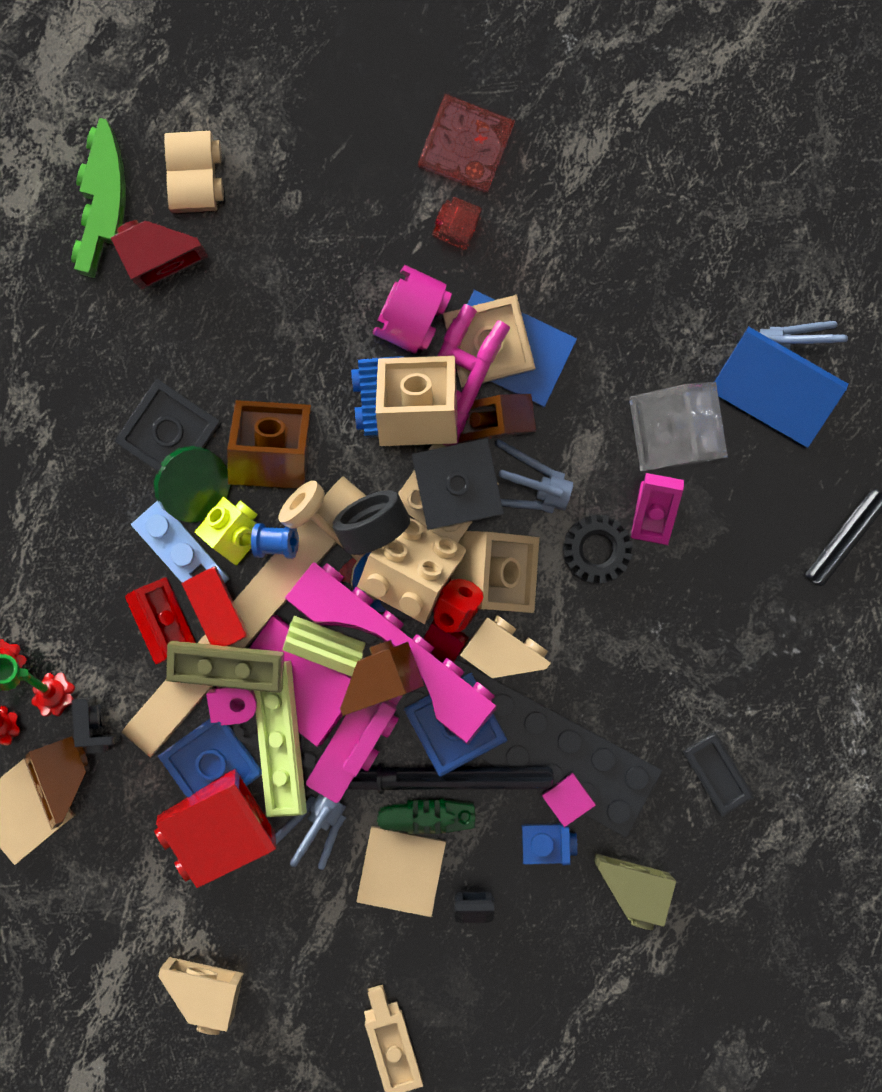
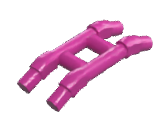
(477, 365)

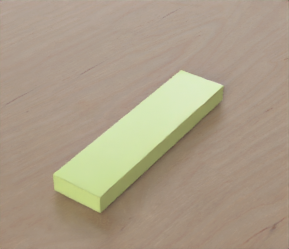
(280, 749)

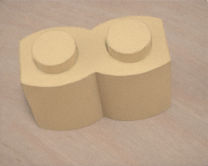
(192, 171)

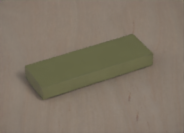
(225, 666)

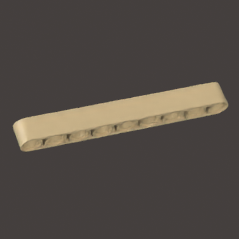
(255, 605)

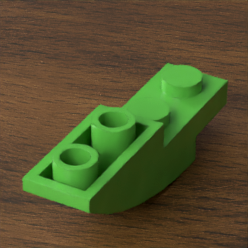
(105, 184)

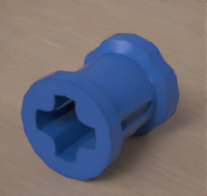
(274, 541)

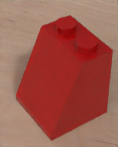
(216, 830)

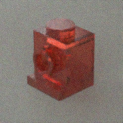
(457, 222)

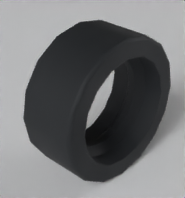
(371, 522)

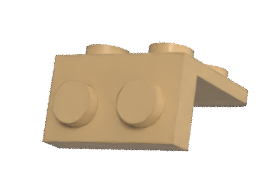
(412, 570)

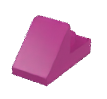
(657, 508)

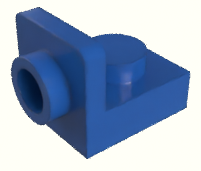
(548, 844)

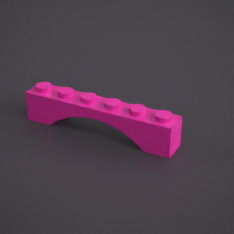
(330, 603)

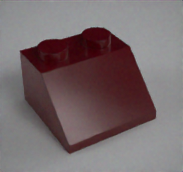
(155, 251)

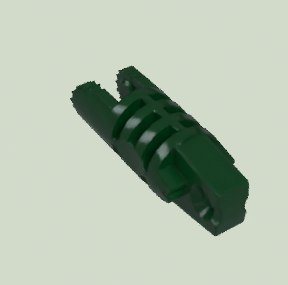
(427, 816)

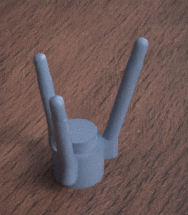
(784, 335)
(552, 491)
(323, 814)

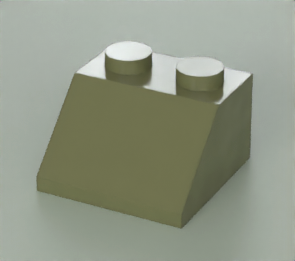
(639, 890)

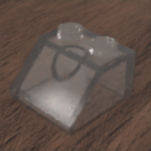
(678, 426)

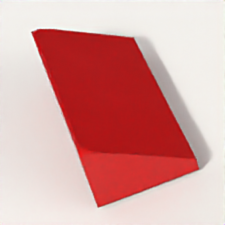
(215, 608)
(158, 617)

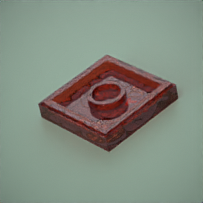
(466, 143)

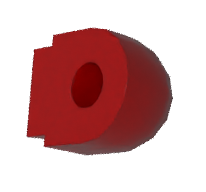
(457, 605)

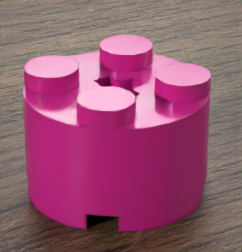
(412, 309)

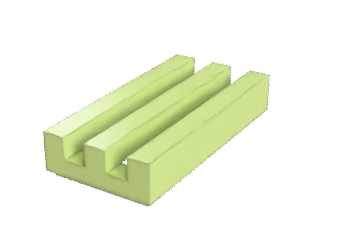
(323, 646)

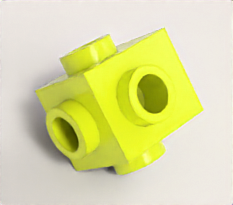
(228, 529)

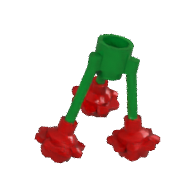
(51, 692)

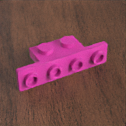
(352, 748)

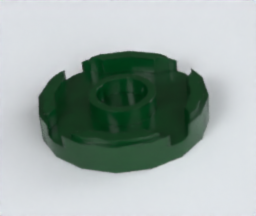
(191, 483)

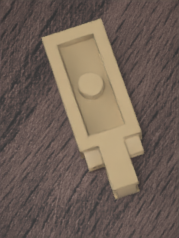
(391, 1044)

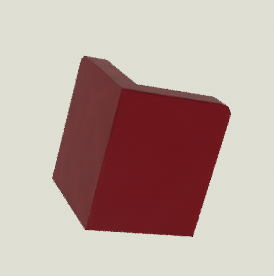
(445, 644)

